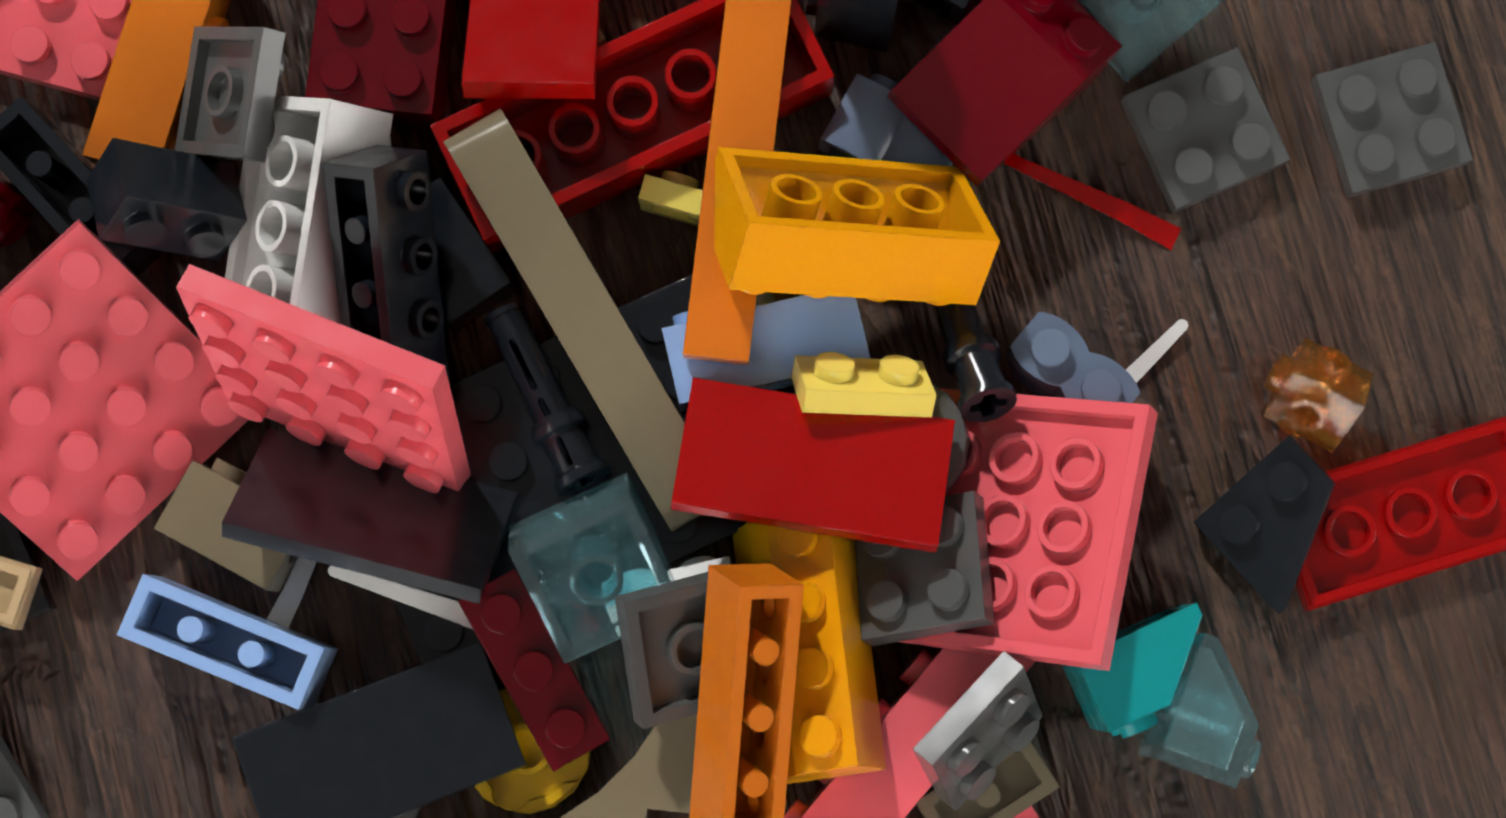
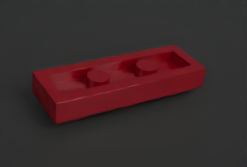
(534, 672)

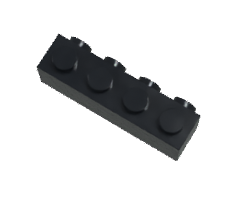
(386, 248)

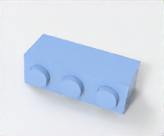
(779, 333)
(227, 641)

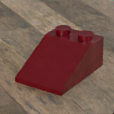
(1002, 78)

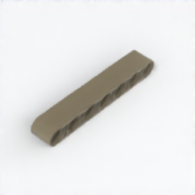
(574, 303)

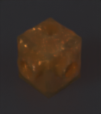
(1317, 393)

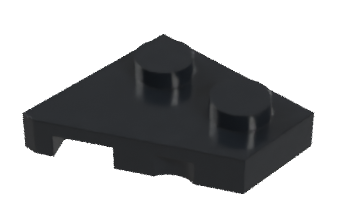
(1271, 520)

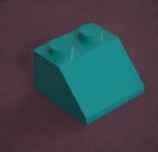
(1141, 675)

